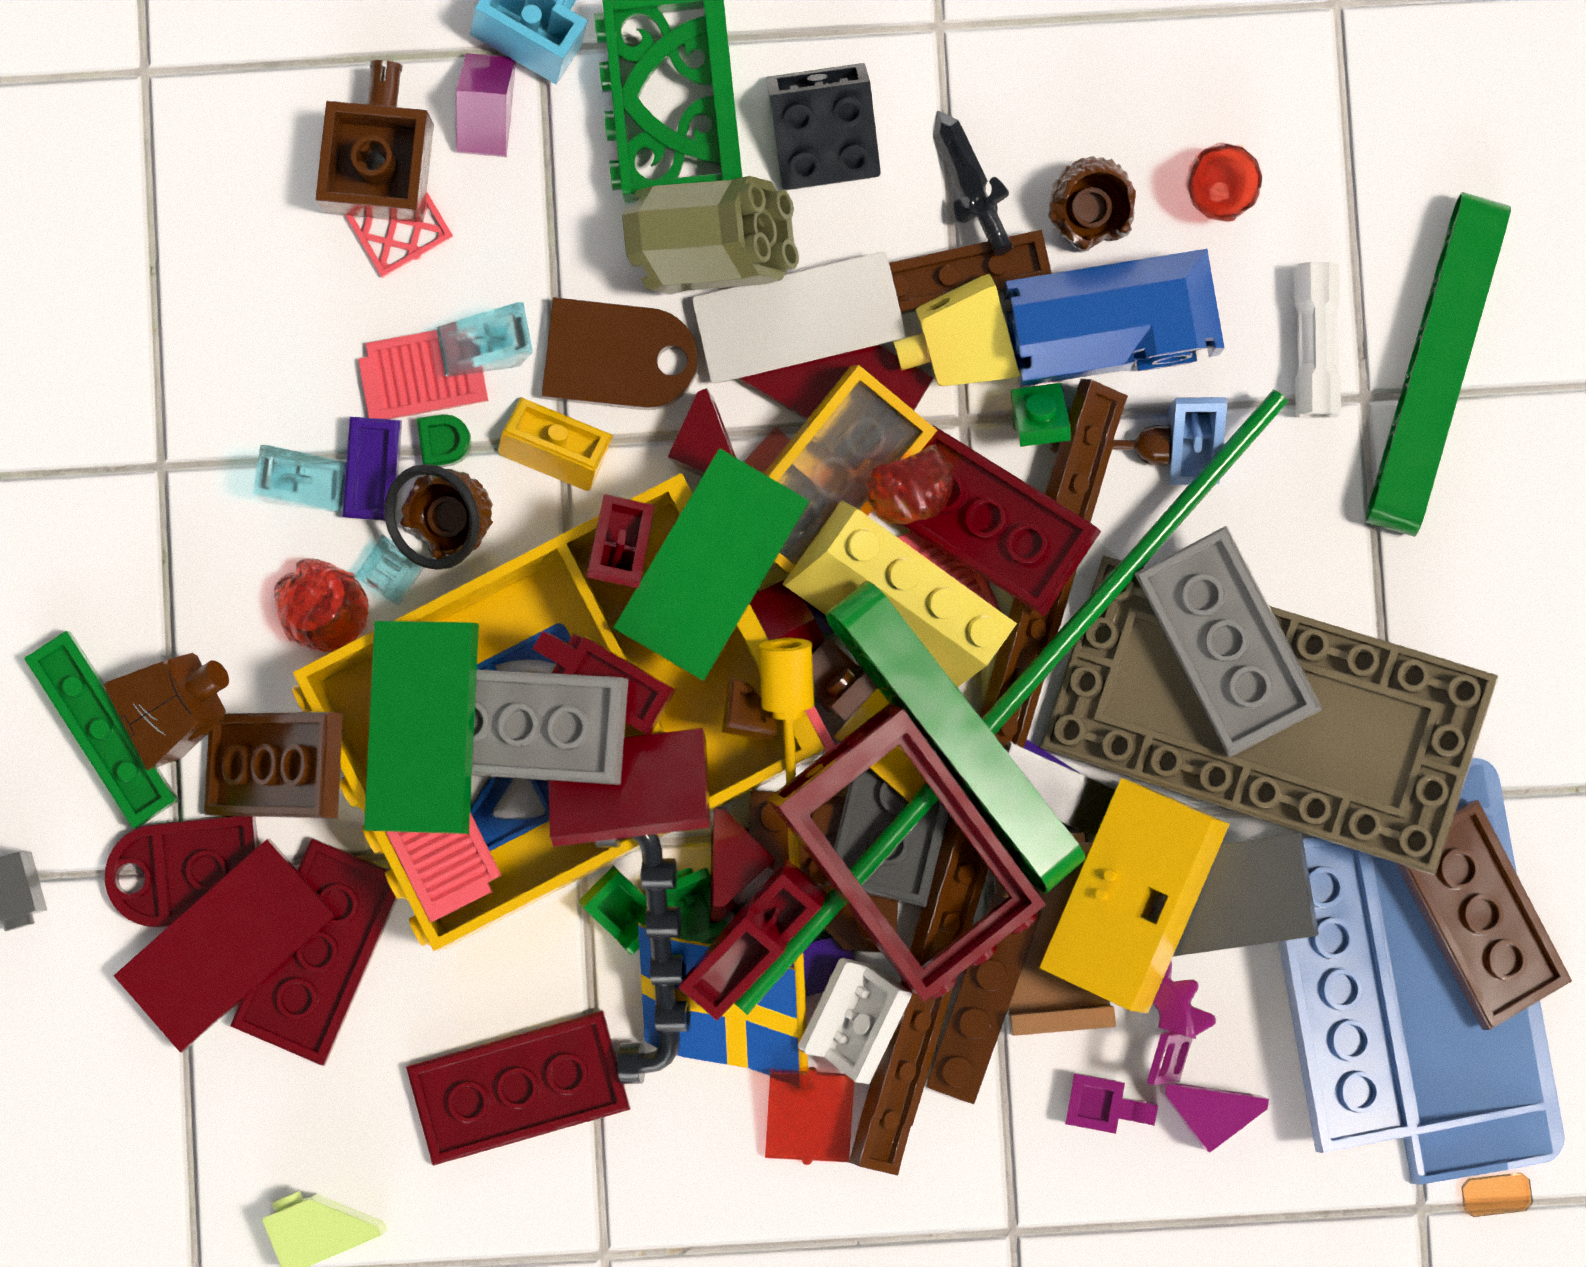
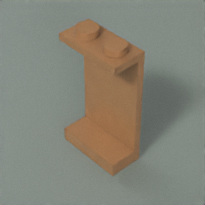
(1041, 999)

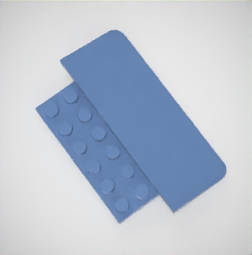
(1391, 1035)

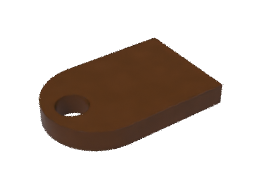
(612, 355)

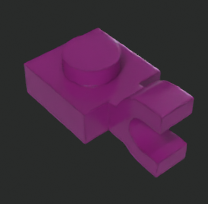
(1099, 1105)

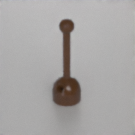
(1150, 445)

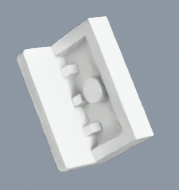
(855, 1018)

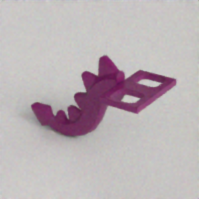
(1183, 1024)

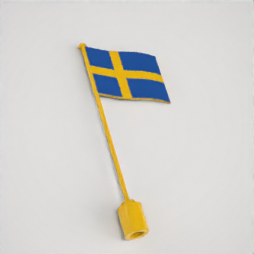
(776, 1025)

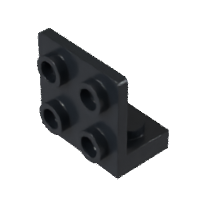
(824, 126)

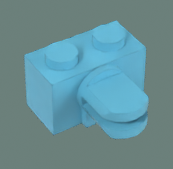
(531, 32)

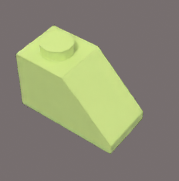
(316, 1229)

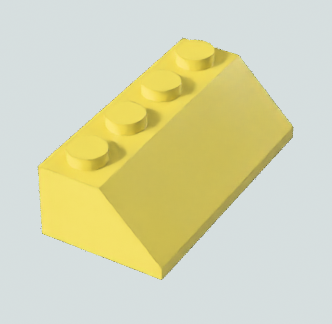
(943, 613)

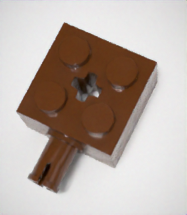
(360, 131)

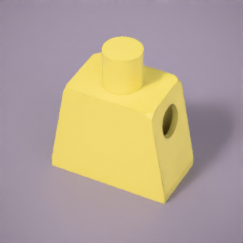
(962, 337)

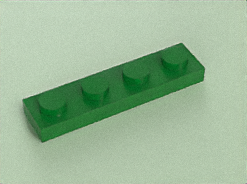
(98, 729)

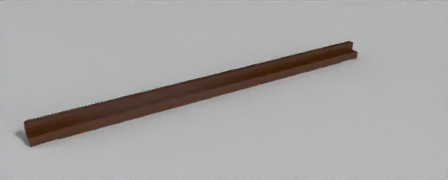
(959, 869)

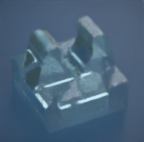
(389, 571)

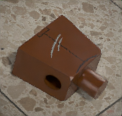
(169, 706)

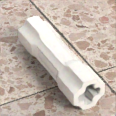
(1317, 340)

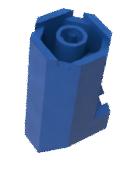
(1114, 316)

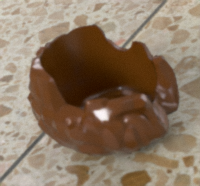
(1092, 202)
(441, 516)

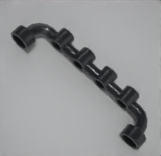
(666, 968)

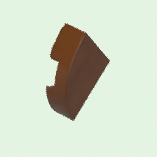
(745, 714)

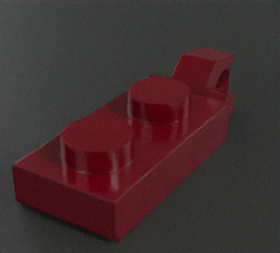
(582, 656)

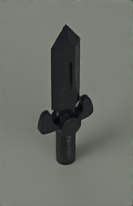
(972, 183)

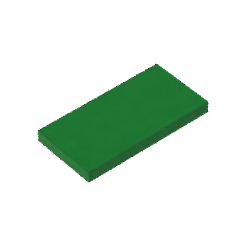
(711, 564)
(421, 727)

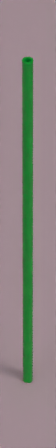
(1031, 678)

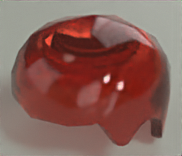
(1223, 181)

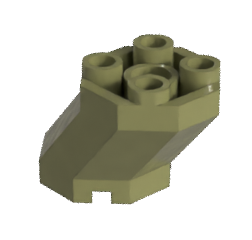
(710, 234)

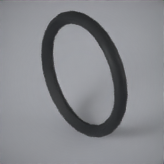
(455, 481)

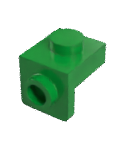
(1040, 415)
(694, 900)
(617, 907)

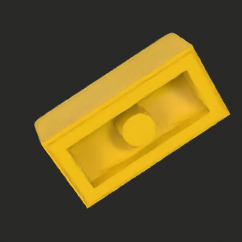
(554, 444)

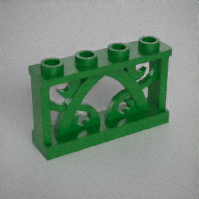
(702, 34)

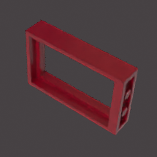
(838, 769)

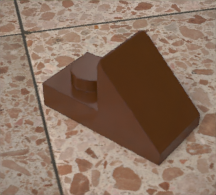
(838, 681)

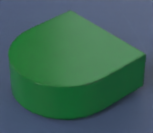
(443, 440)

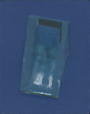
(486, 341)
(299, 479)

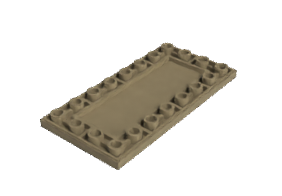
(1363, 773)

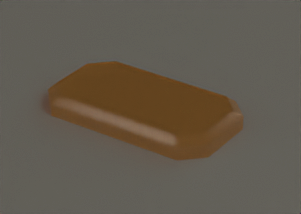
(1496, 1194)

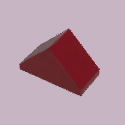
(700, 436)
(620, 541)
(785, 615)
(736, 866)

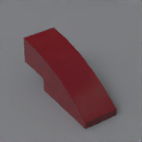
(753, 940)

